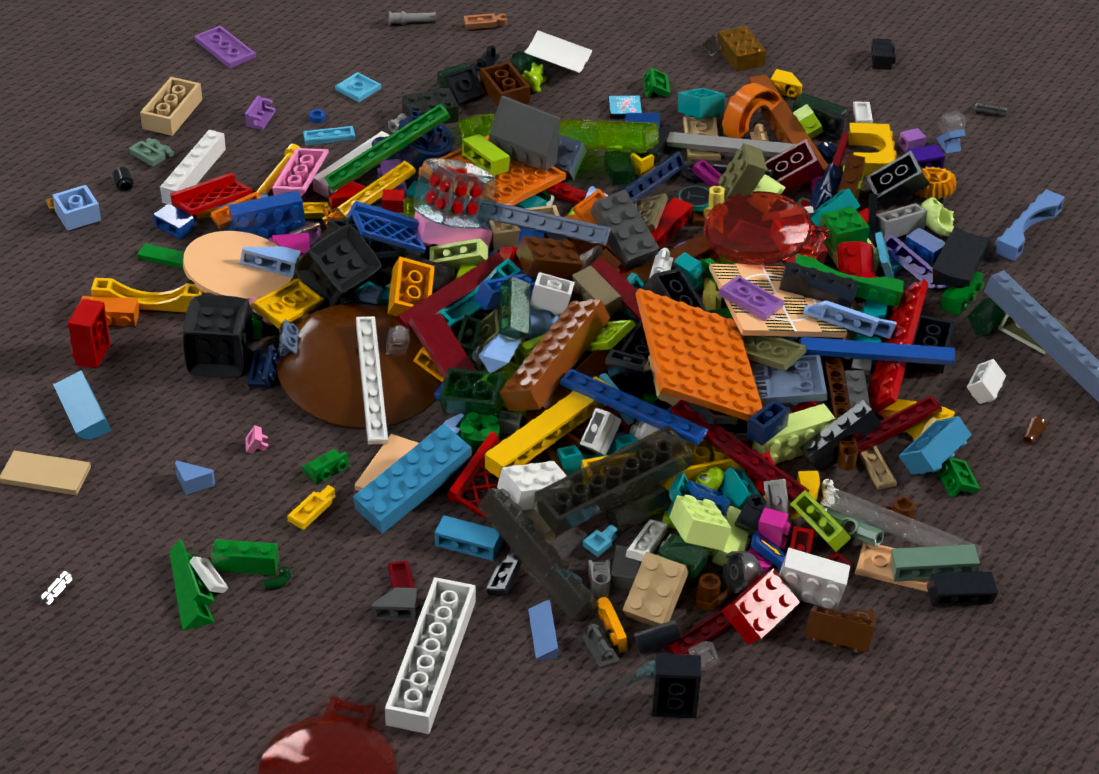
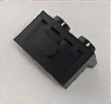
(831, 121)

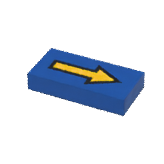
(768, 549)

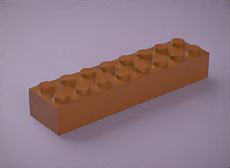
(554, 355)

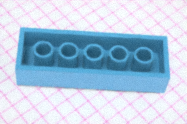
(412, 478)

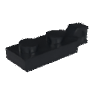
(504, 574)

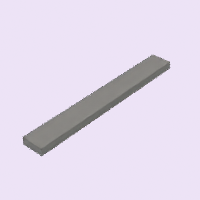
(723, 144)

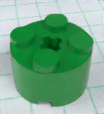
(476, 428)

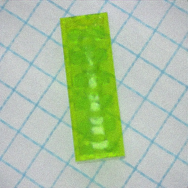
(612, 134)

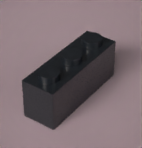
(962, 588)

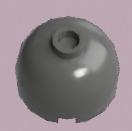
(741, 570)

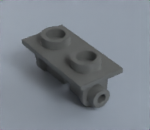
(599, 646)

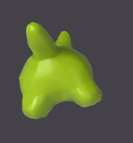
(535, 77)

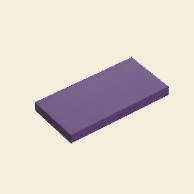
(225, 46)

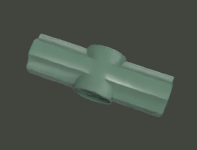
(862, 531)

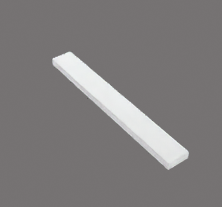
(371, 381)

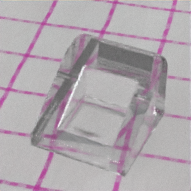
(707, 652)

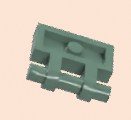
(151, 152)

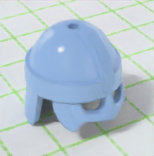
(540, 322)

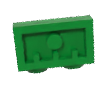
(656, 82)
(326, 466)
(957, 476)

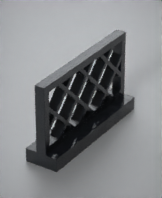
(381, 249)

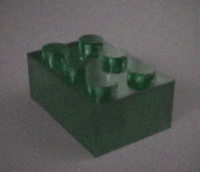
(472, 392)

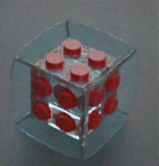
(454, 193)

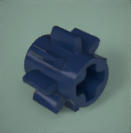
(827, 150)

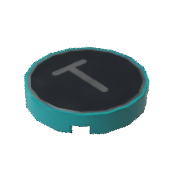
(695, 195)

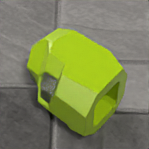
(711, 478)

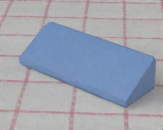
(543, 631)

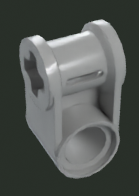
(599, 578)

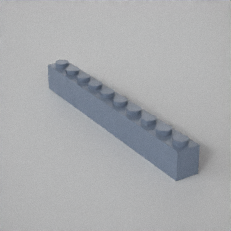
(1045, 331)

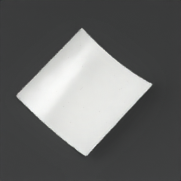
(558, 51)

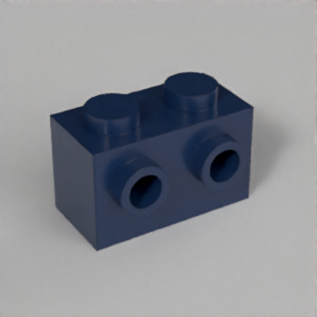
(767, 422)

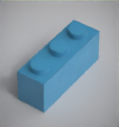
(468, 538)

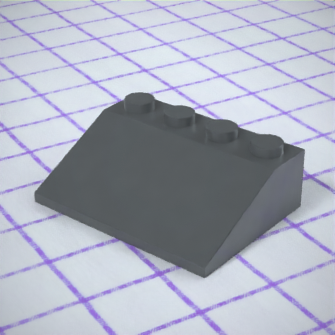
(526, 133)

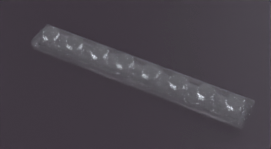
(889, 520)

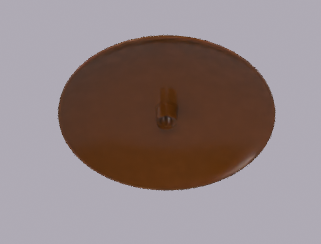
(327, 371)

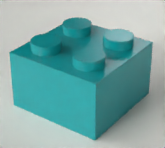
(701, 103)

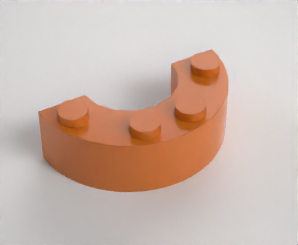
(743, 105)

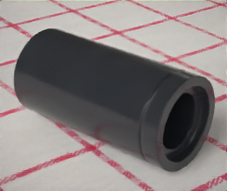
(658, 636)

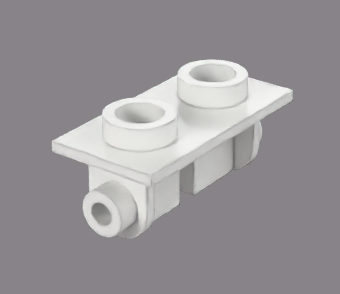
(662, 262)

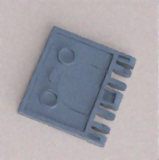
(797, 384)

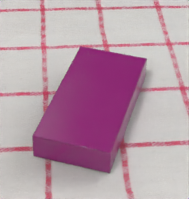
(706, 173)

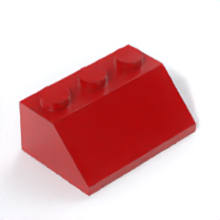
(856, 259)

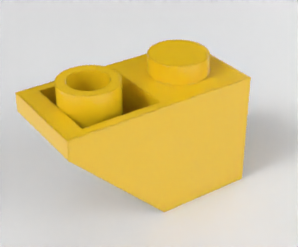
(786, 83)

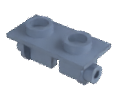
(288, 339)

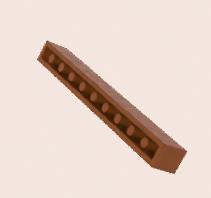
(784, 122)

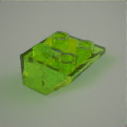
(476, 125)

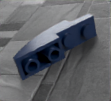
(826, 186)

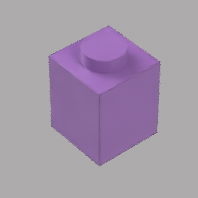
(912, 139)

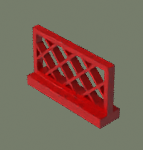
(209, 194)
(470, 473)

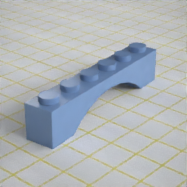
(1045, 207)

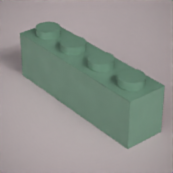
(921, 562)

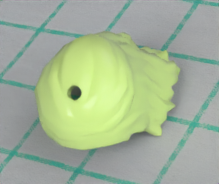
(938, 218)

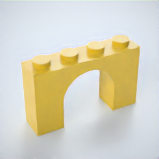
(875, 136)

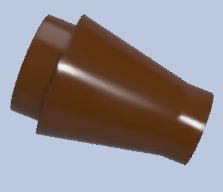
(1034, 429)

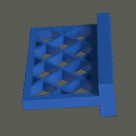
(386, 226)

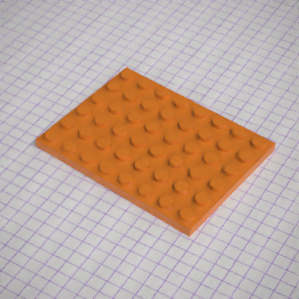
(698, 356)

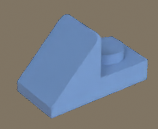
(951, 140)

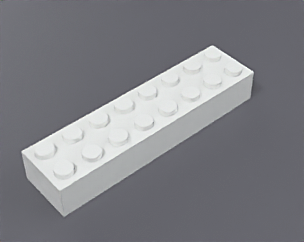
(430, 656)

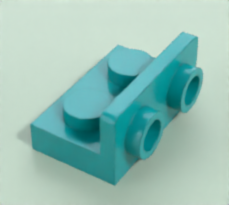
(678, 488)

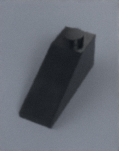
(658, 149)

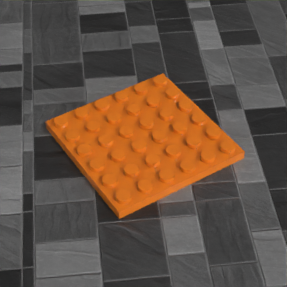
(519, 182)

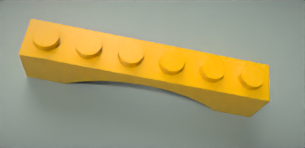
(174, 300)

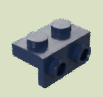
(263, 368)

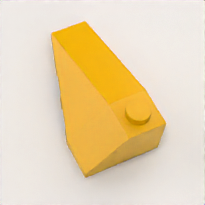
(918, 429)

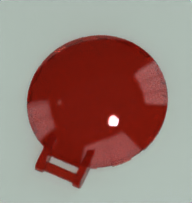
(762, 229)
(330, 745)

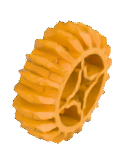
(941, 183)

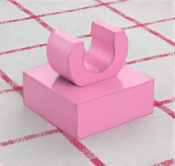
(255, 440)

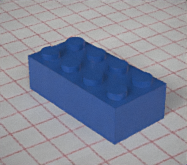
(268, 215)

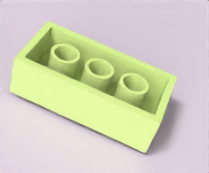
(800, 428)

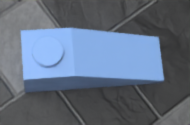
(272, 259)

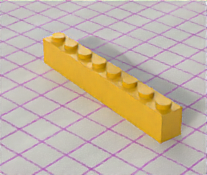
(541, 432)

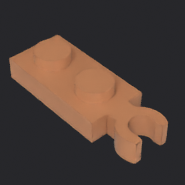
(484, 21)

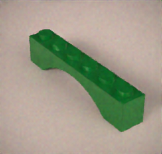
(880, 290)

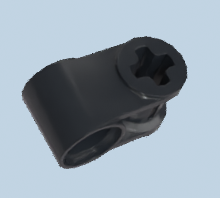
(751, 513)

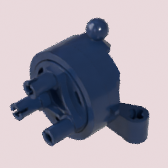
(433, 144)

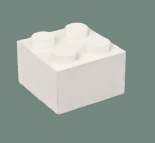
(551, 293)

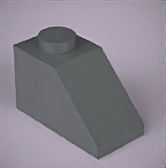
(396, 605)

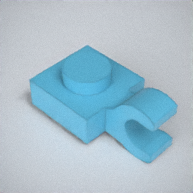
(599, 542)

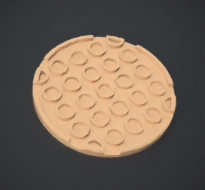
(216, 267)

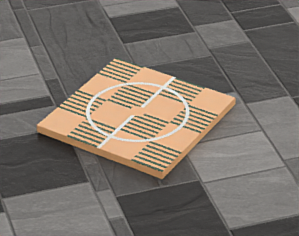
(786, 321)

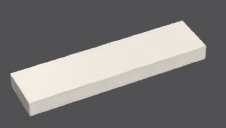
(647, 539)

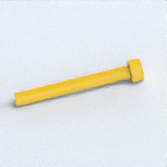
(266, 187)

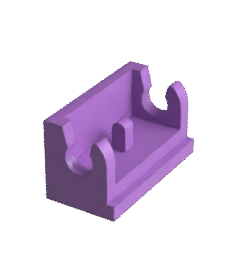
(259, 113)

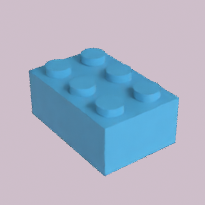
(935, 445)

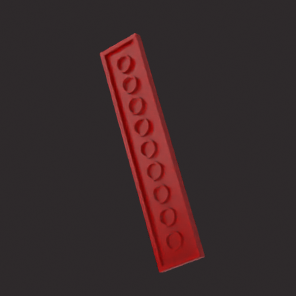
(889, 374)

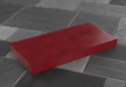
(440, 343)

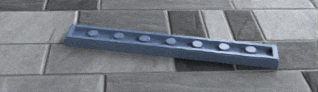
(549, 223)

